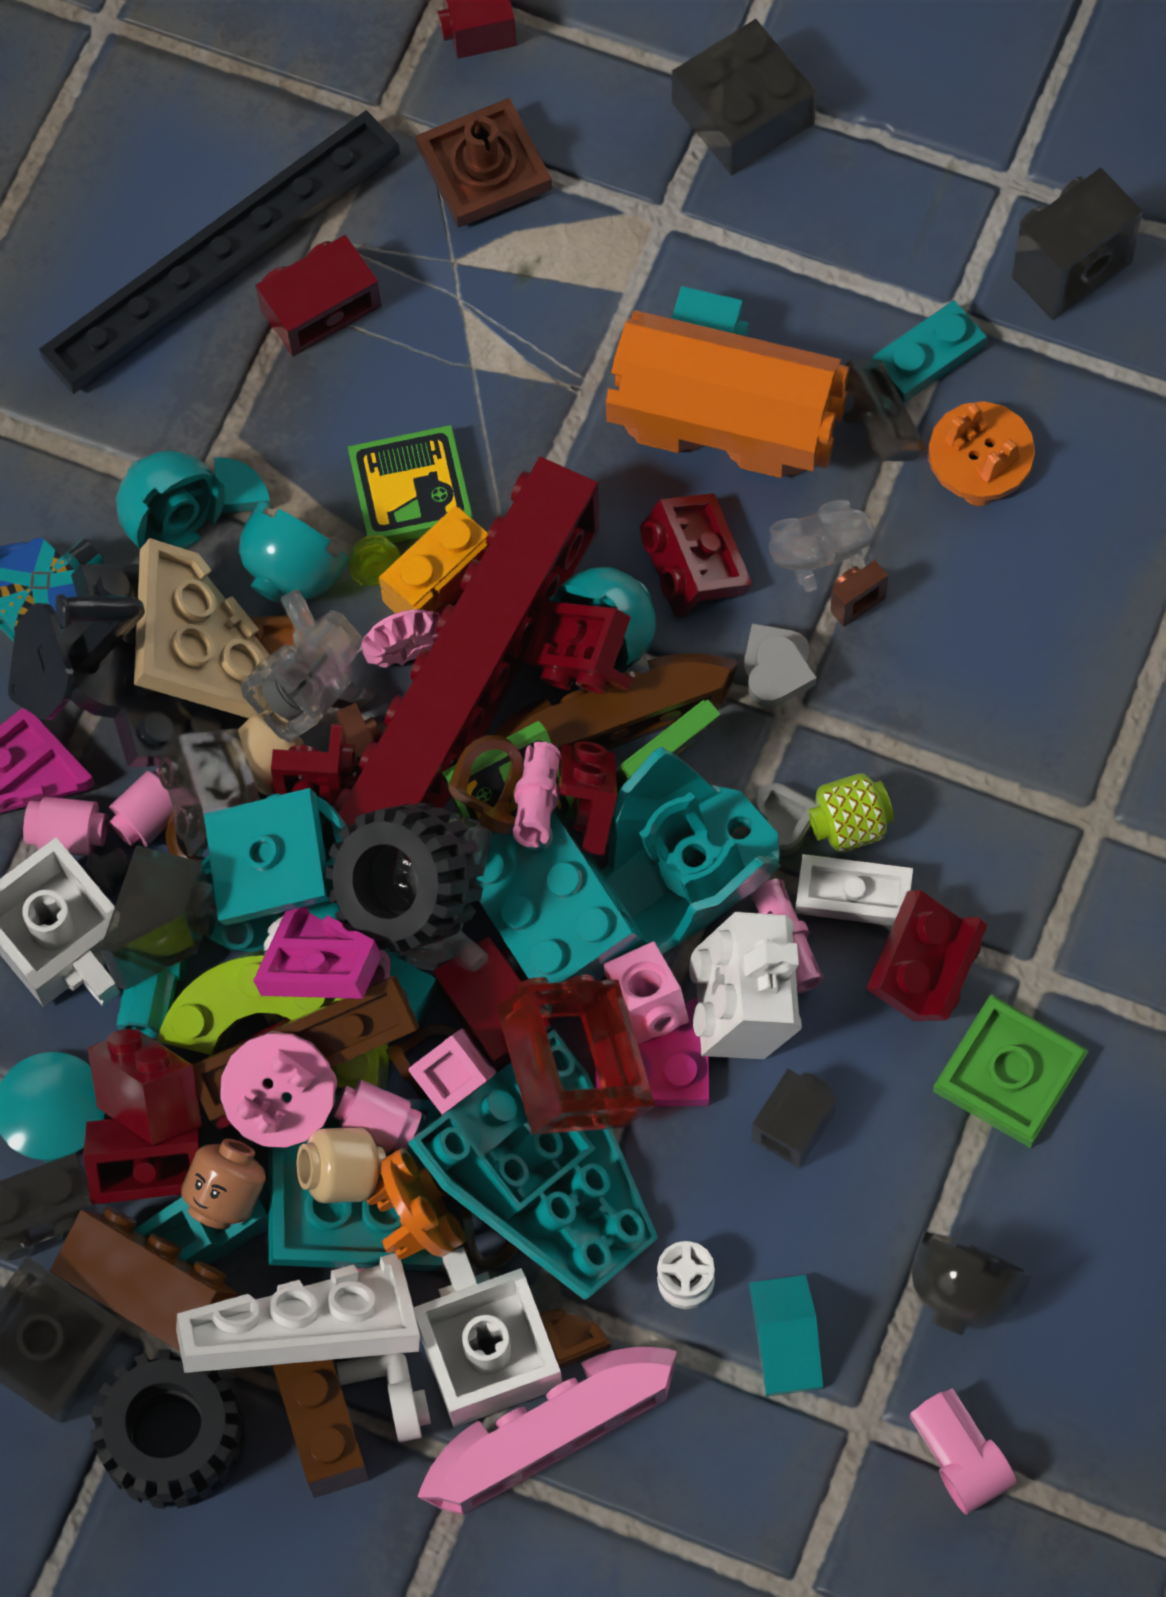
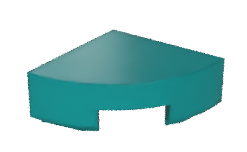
(242, 485)

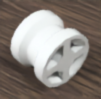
(685, 1262)

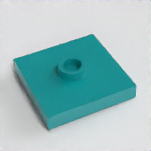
(267, 856)

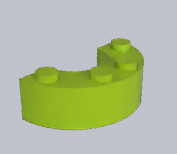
(226, 994)

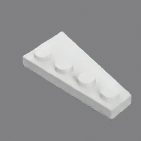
(328, 1320)

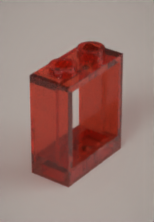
(612, 1042)

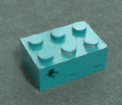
(555, 906)

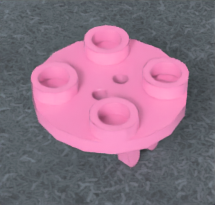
(294, 1068)

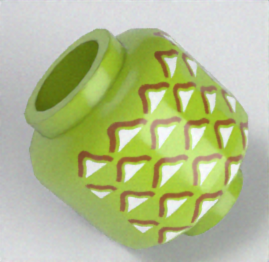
(851, 812)

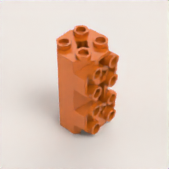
(727, 392)

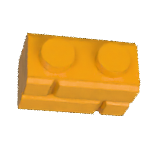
(434, 566)

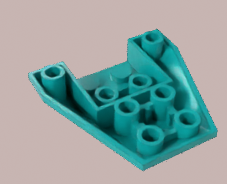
(549, 1194)

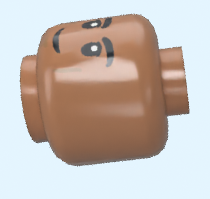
(223, 1184)

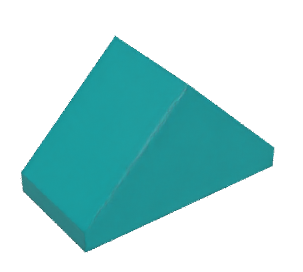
(786, 1335)

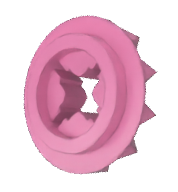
(400, 637)

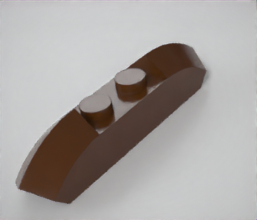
(622, 716)

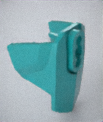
(664, 825)

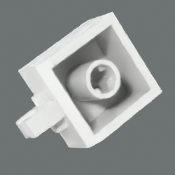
(67, 952)
(746, 986)
(481, 1309)

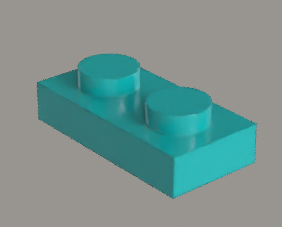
(931, 350)

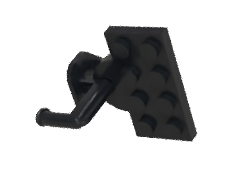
(95, 664)

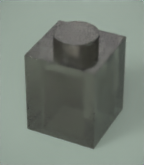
(794, 1117)

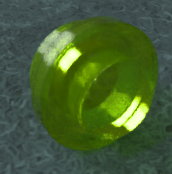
(371, 558)

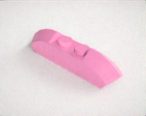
(486, 1464)

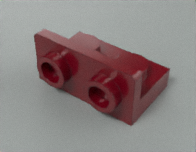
(693, 552)
(578, 646)
(320, 771)
(590, 778)
(926, 958)

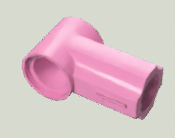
(970, 1465)

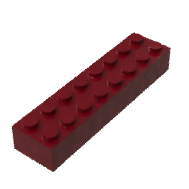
(478, 643)

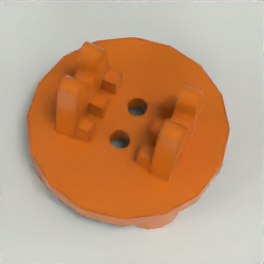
(998, 468)
(420, 1208)

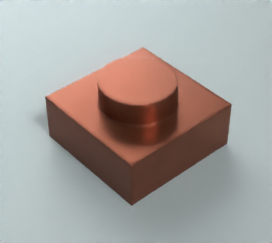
(858, 591)
(357, 729)

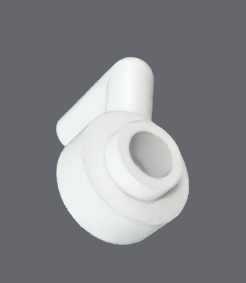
(407, 1406)

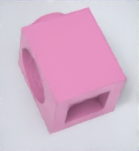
(649, 992)
(452, 1070)

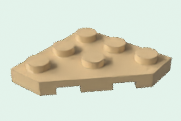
(190, 635)

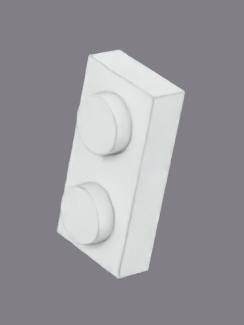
(851, 889)

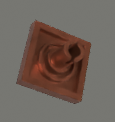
(483, 162)

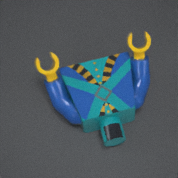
(37, 574)

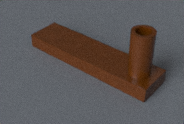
(337, 1030)

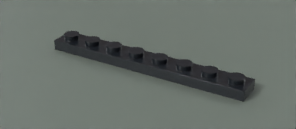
(219, 251)

